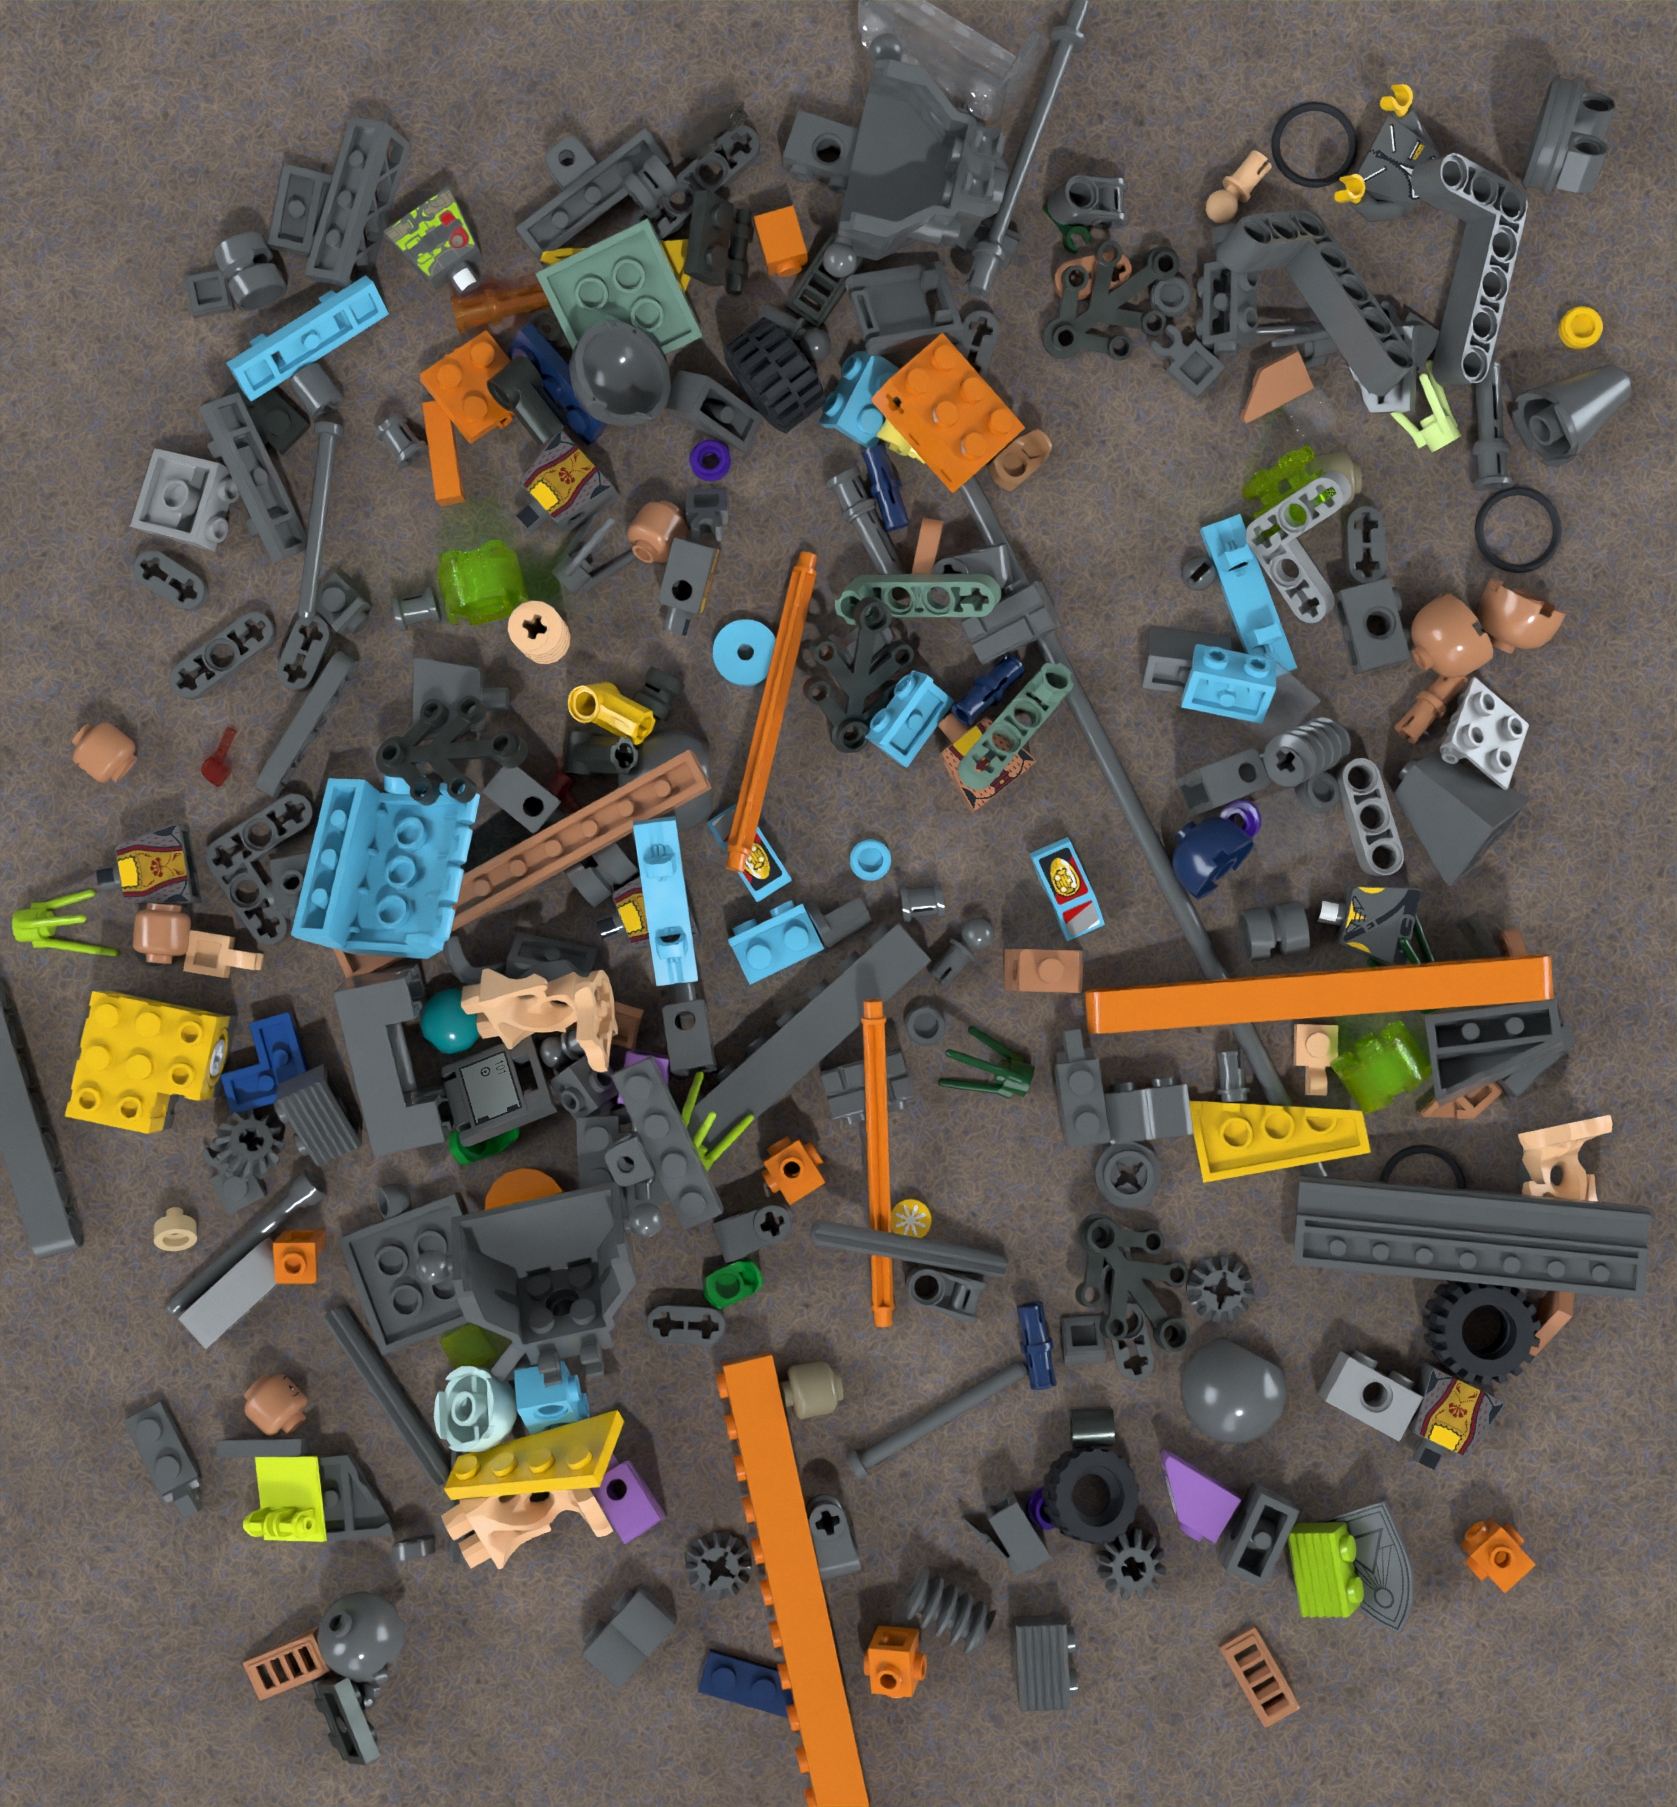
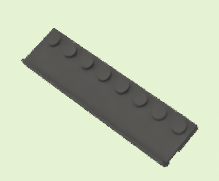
(1472, 1236)

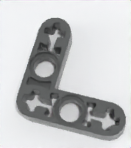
(244, 868)

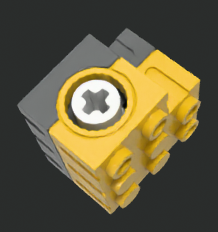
(144, 1056)

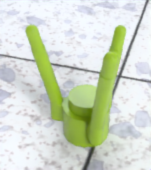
(39, 923)
(705, 1126)

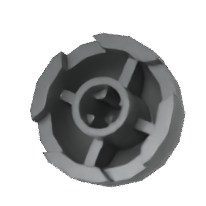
(360, 1635)

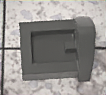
(840, 922)

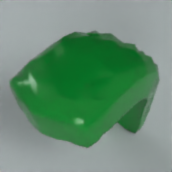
(481, 1150)
(732, 1283)

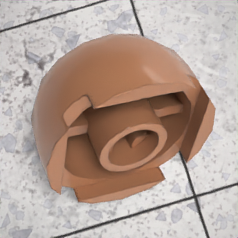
(1517, 617)
(1447, 640)

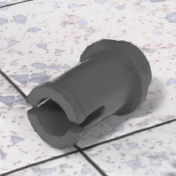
(1232, 1076)

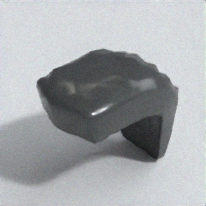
(460, 966)

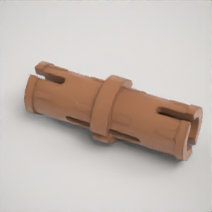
(1429, 705)

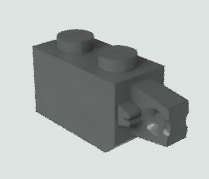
(1080, 1093)

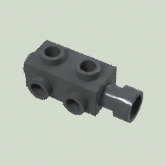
(1228, 304)

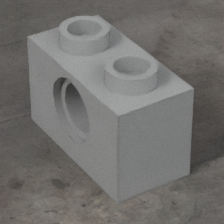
(1388, 1411)

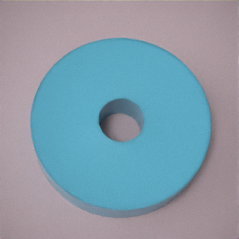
(726, 648)

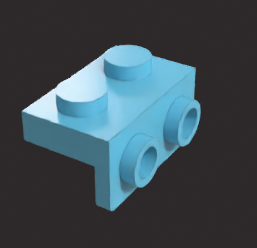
(850, 404)
(909, 717)

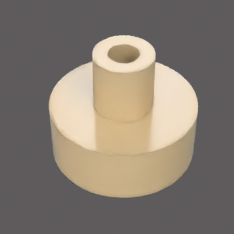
(175, 1231)

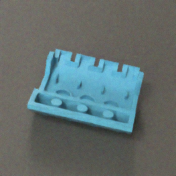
(384, 871)

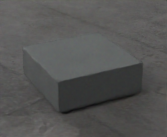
(208, 293)

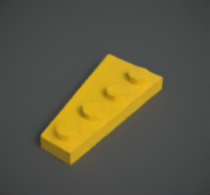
(1264, 1138)
(542, 1462)

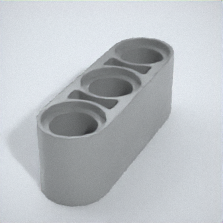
(1384, 832)
(232, 1296)

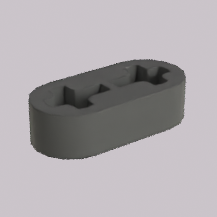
(986, 348)
(1354, 545)
(165, 588)
(295, 649)
(686, 1334)

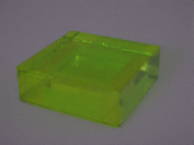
(468, 1346)

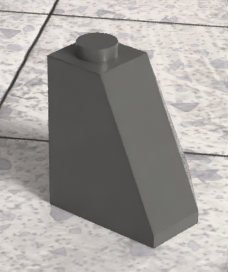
(1455, 812)

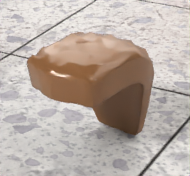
(1020, 459)

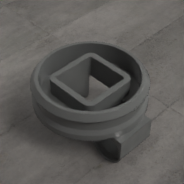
(1568, 138)

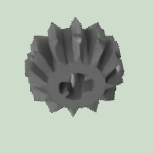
(236, 1154)
(1119, 1576)

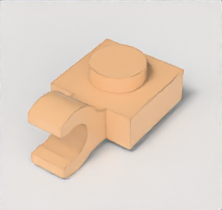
(215, 955)
(1315, 1048)

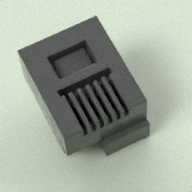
(1017, 1533)

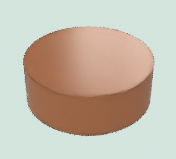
(1513, 942)

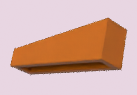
(443, 455)

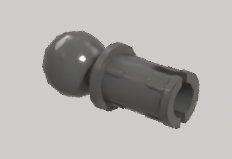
(813, 343)
(976, 935)
(558, 1050)

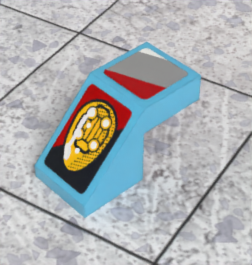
(762, 869)
(1067, 888)

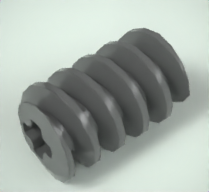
(1306, 751)
(948, 1610)

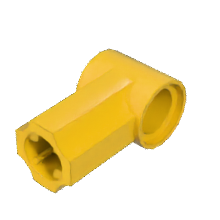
(611, 711)

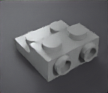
(185, 500)

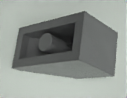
(712, 410)

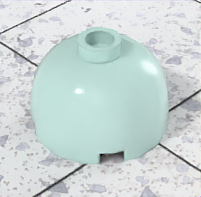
(474, 1410)

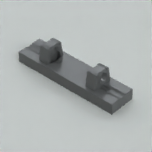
(254, 477)

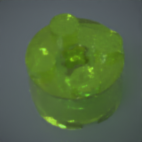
(481, 583)
(1382, 1067)

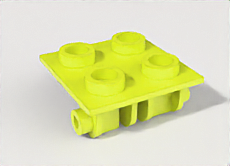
(288, 1500)

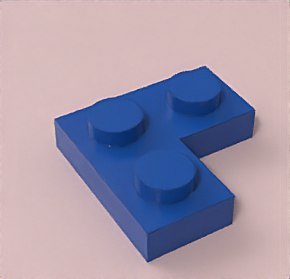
(279, 1057)

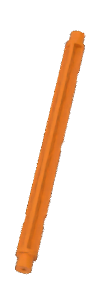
(771, 712)
(878, 1155)

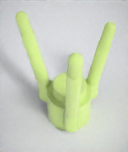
(1439, 427)

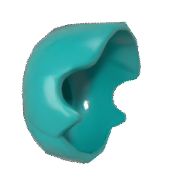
(446, 1024)

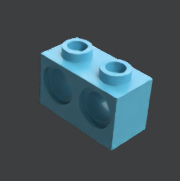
(549, 1406)

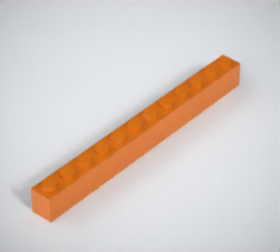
(791, 1582)

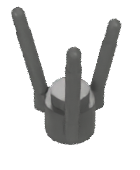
(1311, 341)
(574, 569)

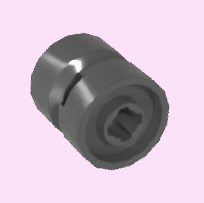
(247, 264)
(601, 871)
(1279, 930)

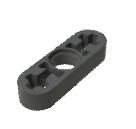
(206, 651)

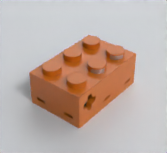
(947, 413)

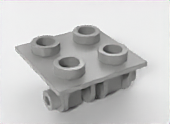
(1485, 733)

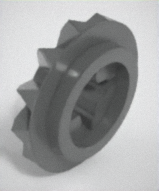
(1147, 1175)
(1208, 1273)
(711, 1547)

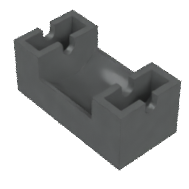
(371, 1020)

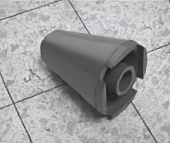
(1569, 412)

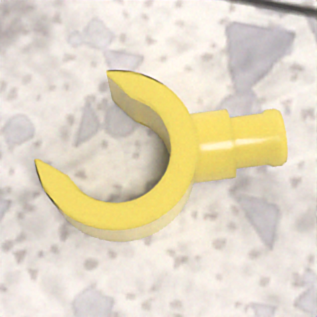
(898, 443)

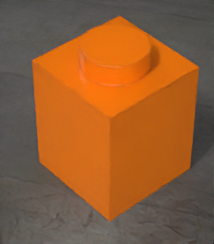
(781, 241)

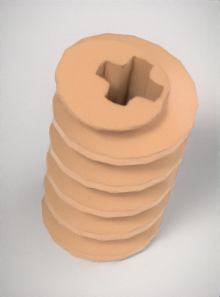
(534, 617)

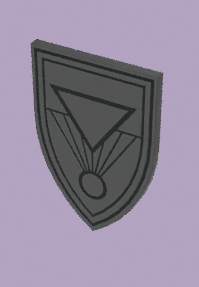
(1381, 1564)

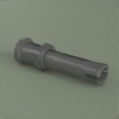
(1491, 446)
(860, 512)

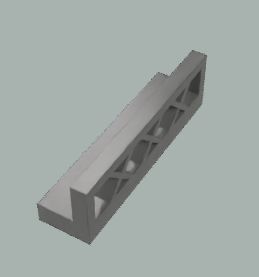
(353, 203)

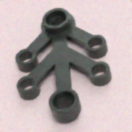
(1105, 304)
(861, 680)
(444, 749)
(1127, 1278)

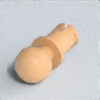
(1223, 204)

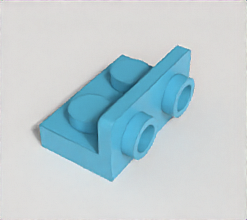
(1230, 683)
(776, 942)

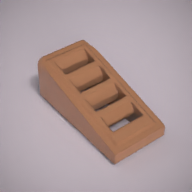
(280, 1651)
(1276, 1709)

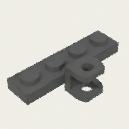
(586, 190)
(660, 1146)

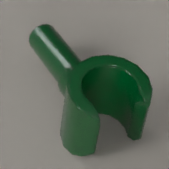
(1067, 230)

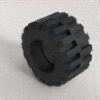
(774, 375)
(1504, 1353)

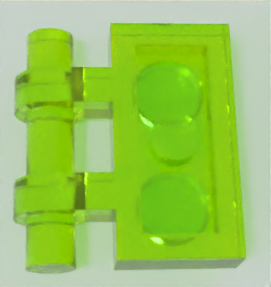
(1292, 467)

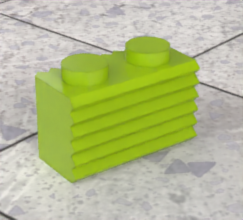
(1325, 1569)

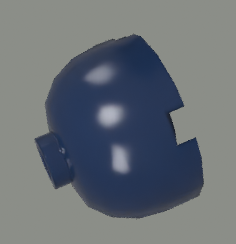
(1208, 853)

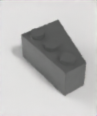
(1489, 1044)

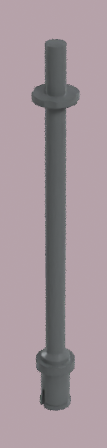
(989, 253)

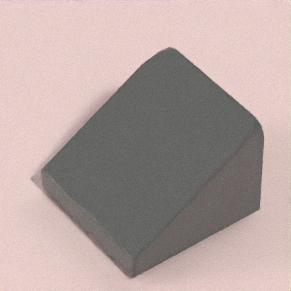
(1083, 1340)

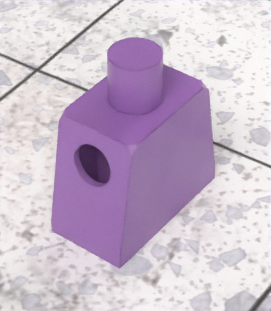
(634, 1511)

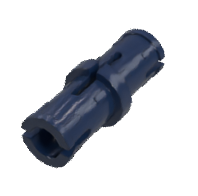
(885, 488)
(988, 690)
(1036, 1345)

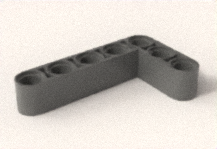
(1485, 263)
(1330, 286)

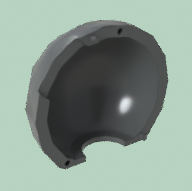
(619, 374)
(662, 747)
(1232, 1392)

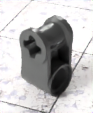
(1097, 202)
(985, 559)
(746, 1230)
(954, 1293)
(832, 1542)

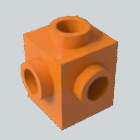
(797, 1184)
(1496, 1553)
(895, 1661)

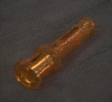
(494, 306)

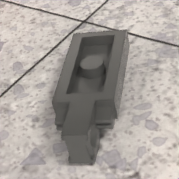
(166, 1457)

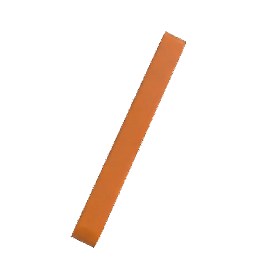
(1320, 994)

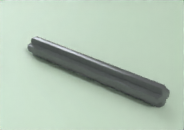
(908, 1248)
(388, 1395)

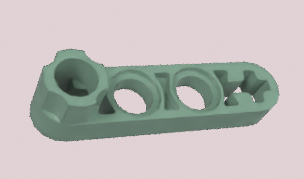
(919, 588)
(1050, 686)

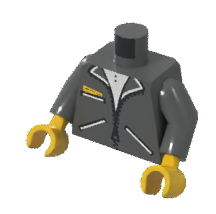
(1383, 181)

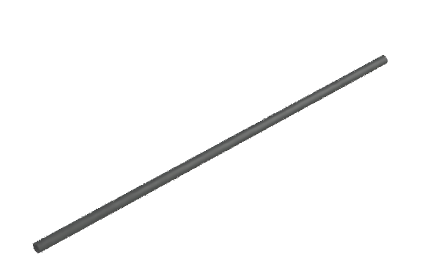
(1138, 821)

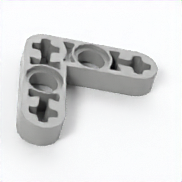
(1285, 544)

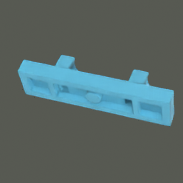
(307, 337)
(1246, 591)
(665, 900)

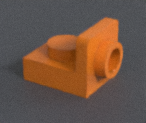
(297, 1256)

